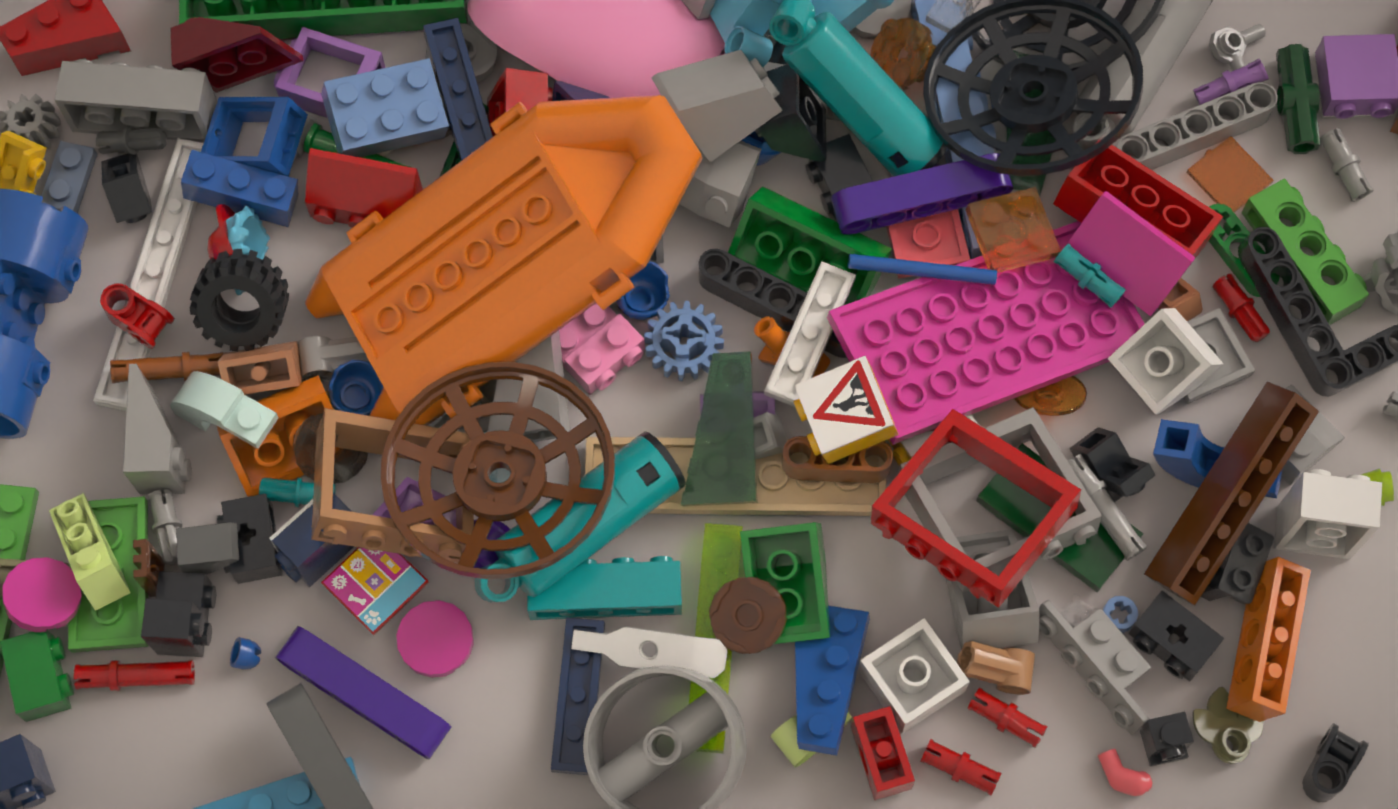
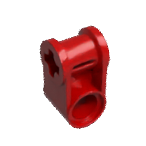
(140, 318)

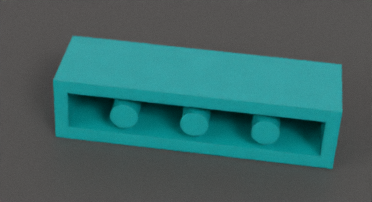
(612, 590)

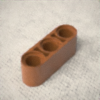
(817, 468)

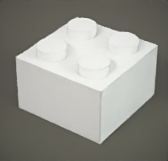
(913, 675)

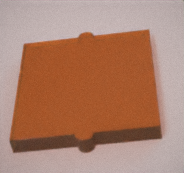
(1229, 174)

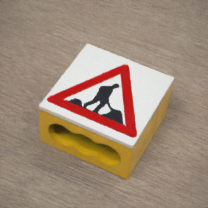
(844, 410)

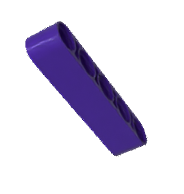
(916, 195)
(363, 692)

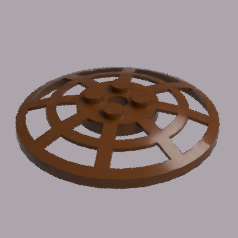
(493, 451)

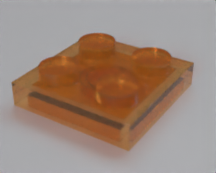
(1013, 230)

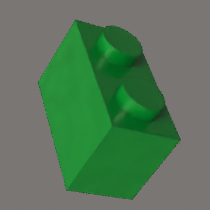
(37, 674)

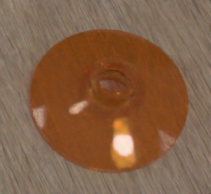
(1056, 399)

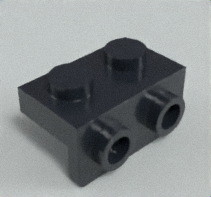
(1242, 567)

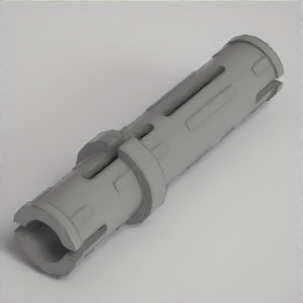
(1112, 517)

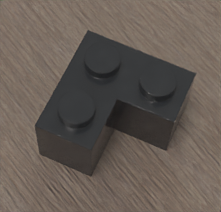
(179, 615)

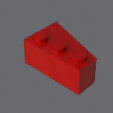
(61, 33)

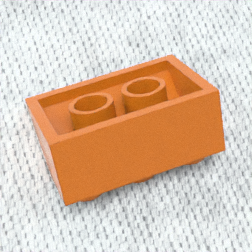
(276, 455)

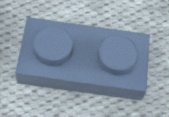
(69, 176)

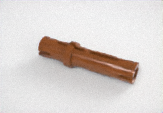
(167, 367)

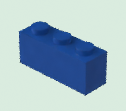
(237, 185)

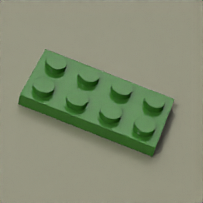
(121, 621)

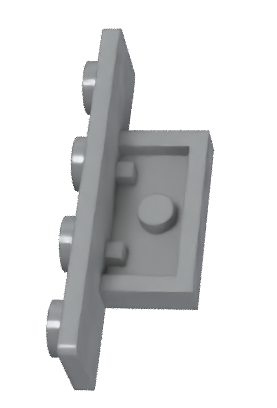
(1102, 660)

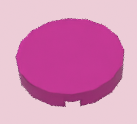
(41, 594)
(435, 638)

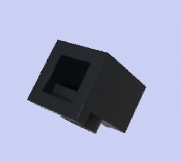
(1166, 738)

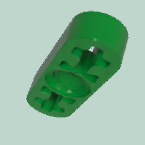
(1233, 223)

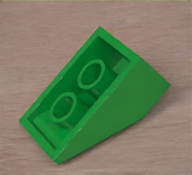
(796, 566)

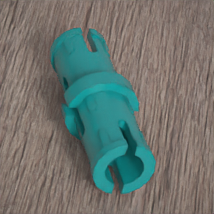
(1089, 275)

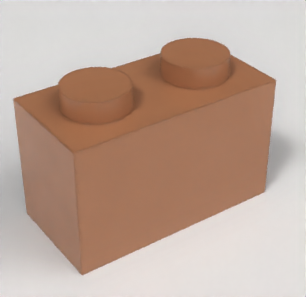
(262, 368)

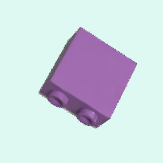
(1357, 75)

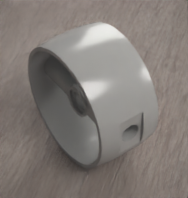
(688, 729)

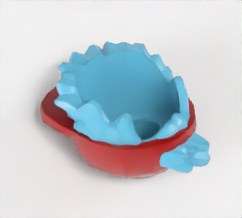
(238, 232)

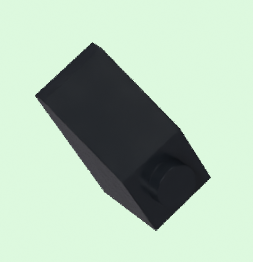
(126, 188)

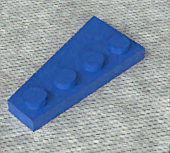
(827, 679)

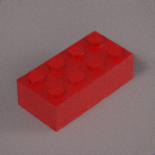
(1144, 192)

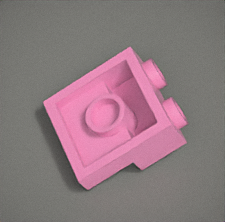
(599, 346)

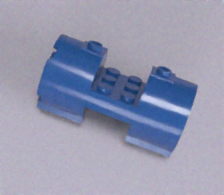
(36, 267)

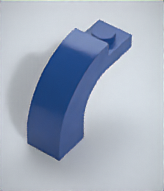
(1189, 455)

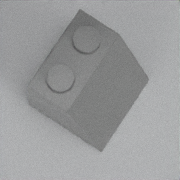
(720, 99)

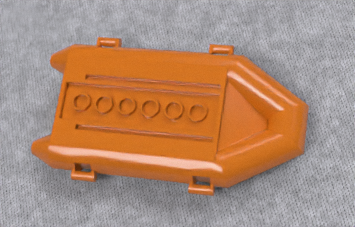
(509, 242)

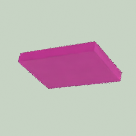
(1131, 252)

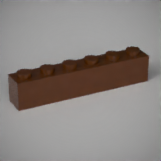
(1231, 492)

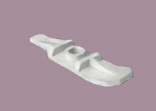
(677, 650)

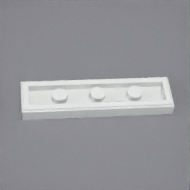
(809, 333)

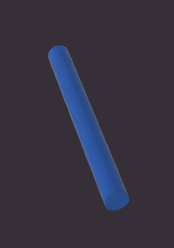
(922, 269)

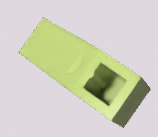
(89, 552)

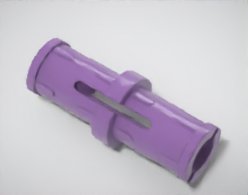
(1231, 81)

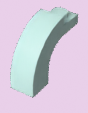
(214, 401)

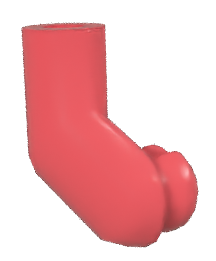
(1122, 778)

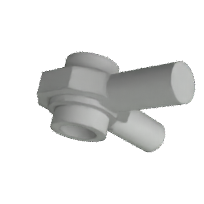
(1229, 44)

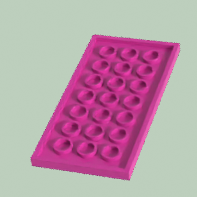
(978, 343)

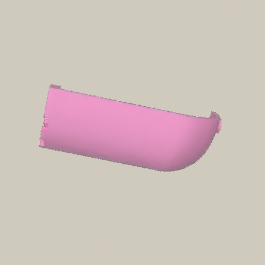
(600, 43)

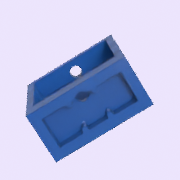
(281, 136)

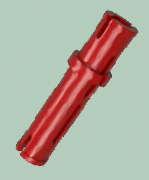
(133, 674)

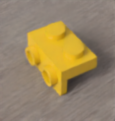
(20, 162)

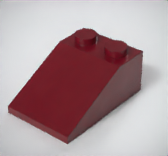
(229, 51)

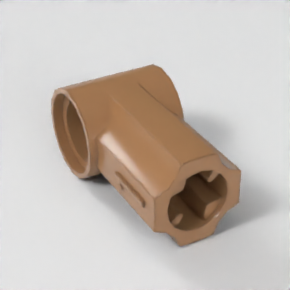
(1005, 667)

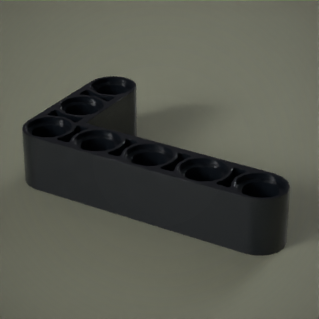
(1312, 321)

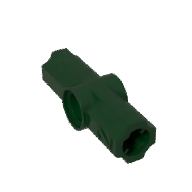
(1298, 99)

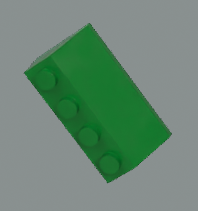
(794, 240)

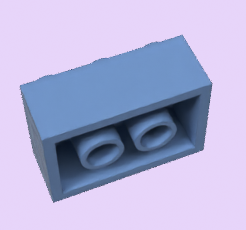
(385, 109)

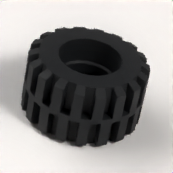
(232, 325)

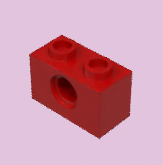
(882, 753)

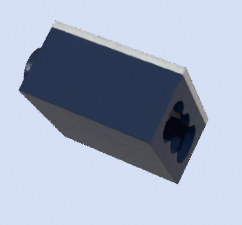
(302, 556)

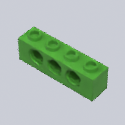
(1308, 231)

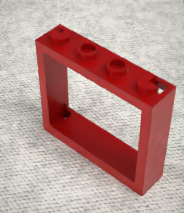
(1004, 460)

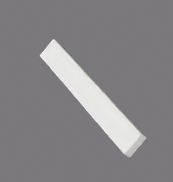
(154, 267)

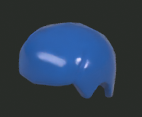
(648, 294)
(354, 387)

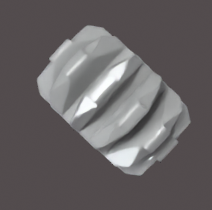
(31, 120)

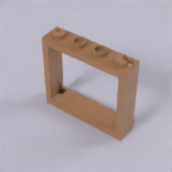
(370, 531)

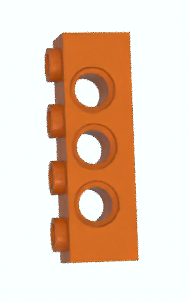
(1269, 642)

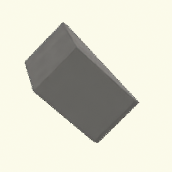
(207, 547)

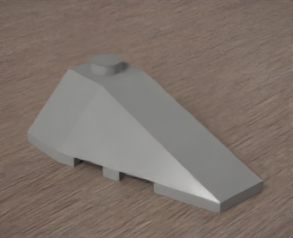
(722, 185)

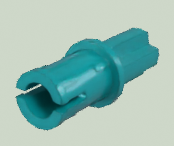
(288, 491)

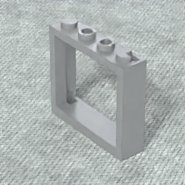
(1015, 431)

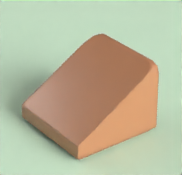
(1184, 300)

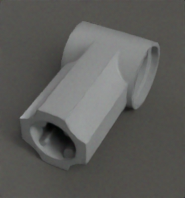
(322, 355)

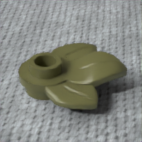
(1219, 724)

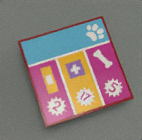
(374, 585)

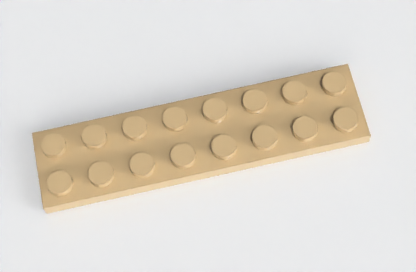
(775, 490)

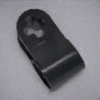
(1337, 758)

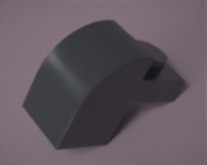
(1112, 463)

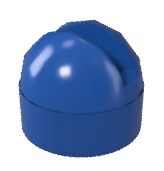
(244, 654)

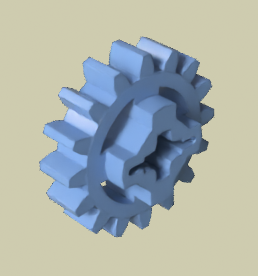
(699, 341)

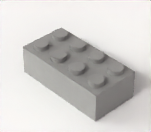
(123, 96)

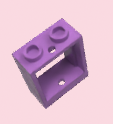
(312, 40)

